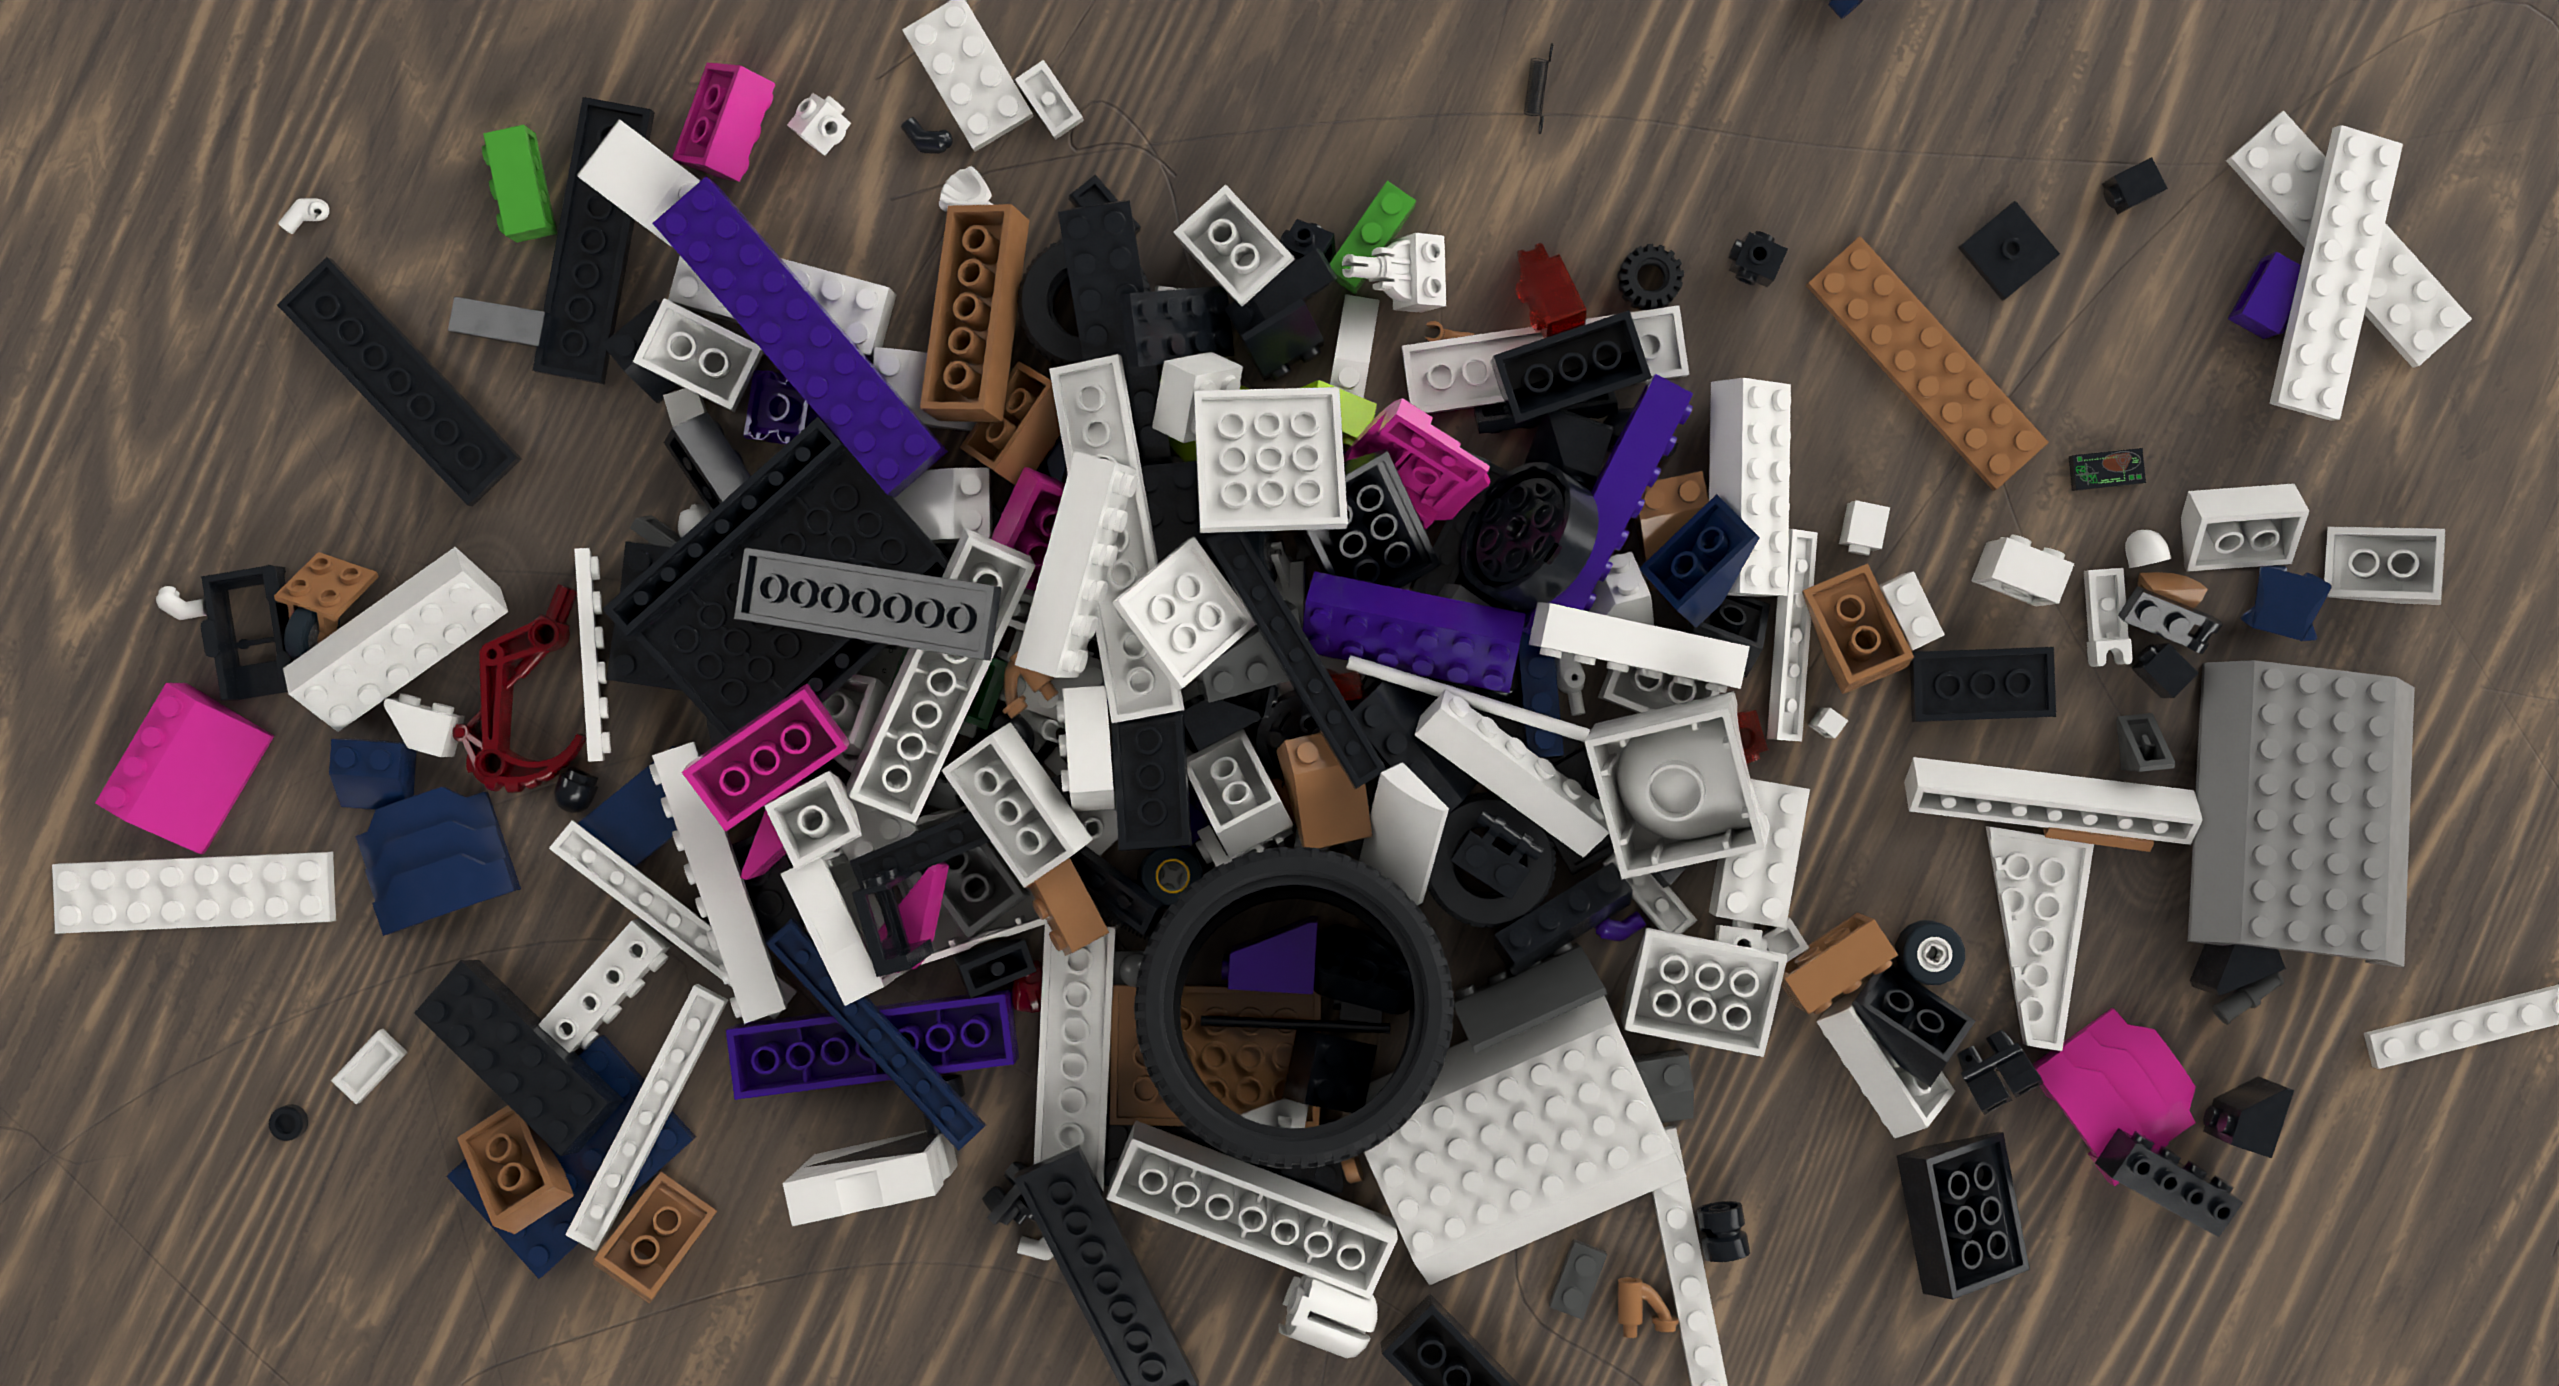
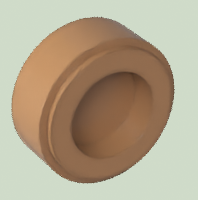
(1352, 1170)

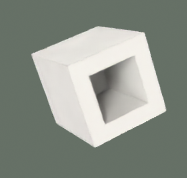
(1864, 527)

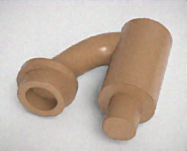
(1036, 681)
(1630, 1307)

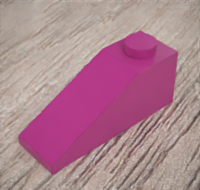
(922, 906)

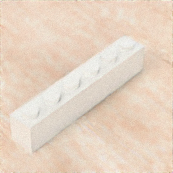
(1638, 645)
(1513, 772)

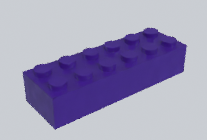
(1413, 631)

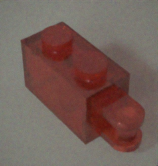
(1549, 292)

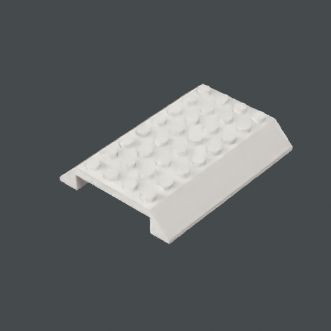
(1522, 1143)

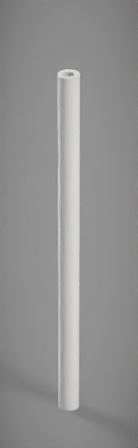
(1474, 700)

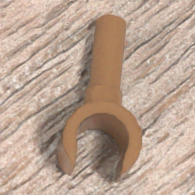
(1445, 333)

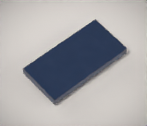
(632, 819)

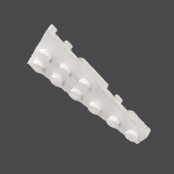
(2041, 910)

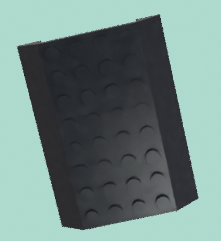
(801, 503)

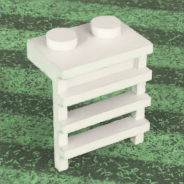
(1213, 851)

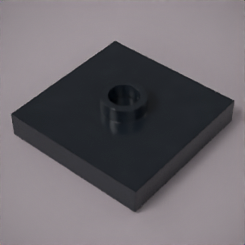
(2009, 250)

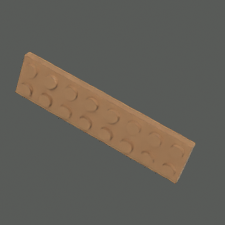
(1927, 363)

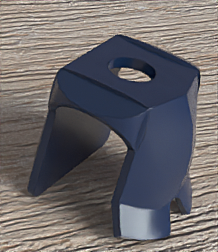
(2287, 603)

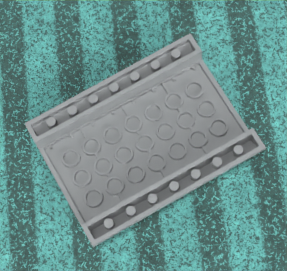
(2302, 810)

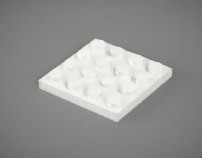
(1270, 460)

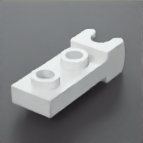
(2106, 629)

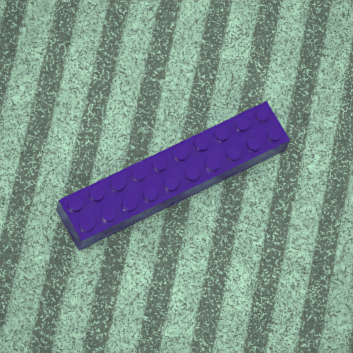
(800, 337)

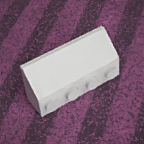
(1017, 804)
(1895, 1094)

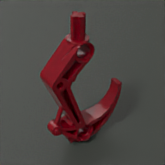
(496, 689)

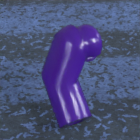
(1622, 930)

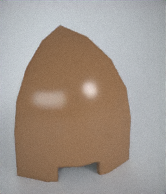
(2174, 586)

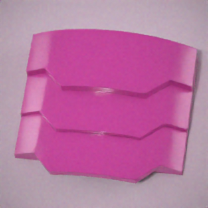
(1429, 462)
(2118, 1079)

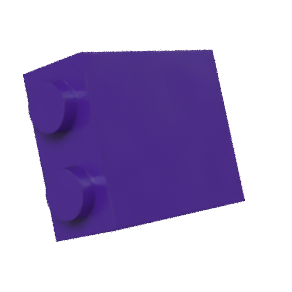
(1275, 960)

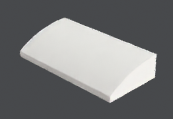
(1405, 831)

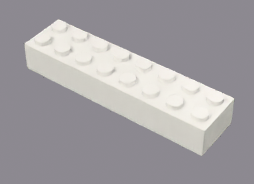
(934, 692)
(1252, 1209)

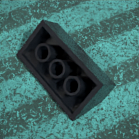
(1570, 367)

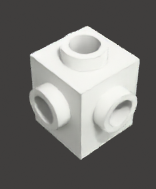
(820, 122)
(1741, 931)

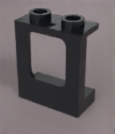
(893, 952)

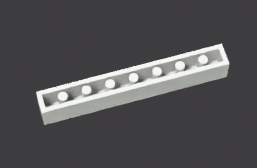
(2052, 800)
(721, 890)

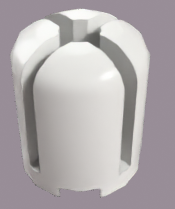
(1328, 1316)

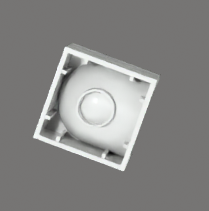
(1676, 786)

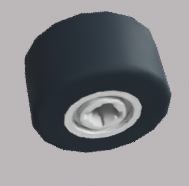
(1917, 950)

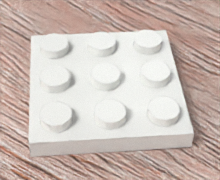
(1184, 613)

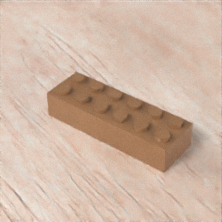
(974, 313)

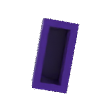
(2267, 297)

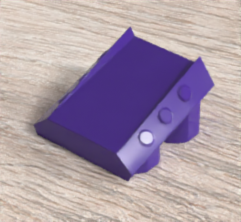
(776, 409)

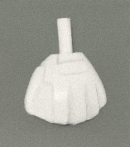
(964, 188)

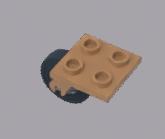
(318, 599)

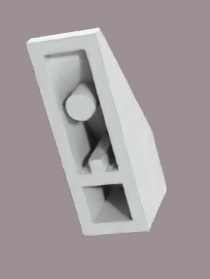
(1354, 344)

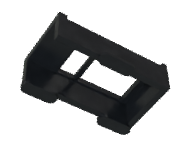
(219, 636)

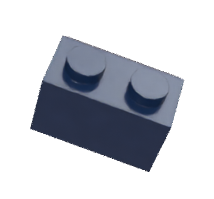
(371, 772)

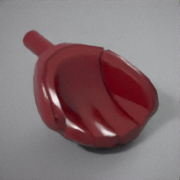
(1028, 991)

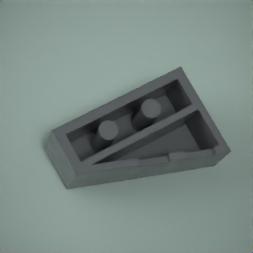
(1243, 667)

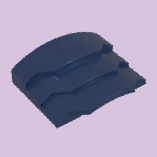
(434, 857)

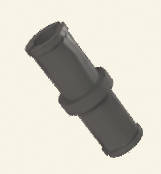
(2246, 997)

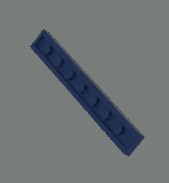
(879, 1039)

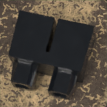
(2009, 1061)

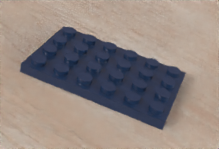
(544, 1241)

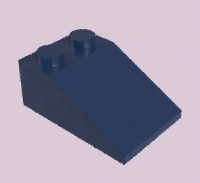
(1702, 560)

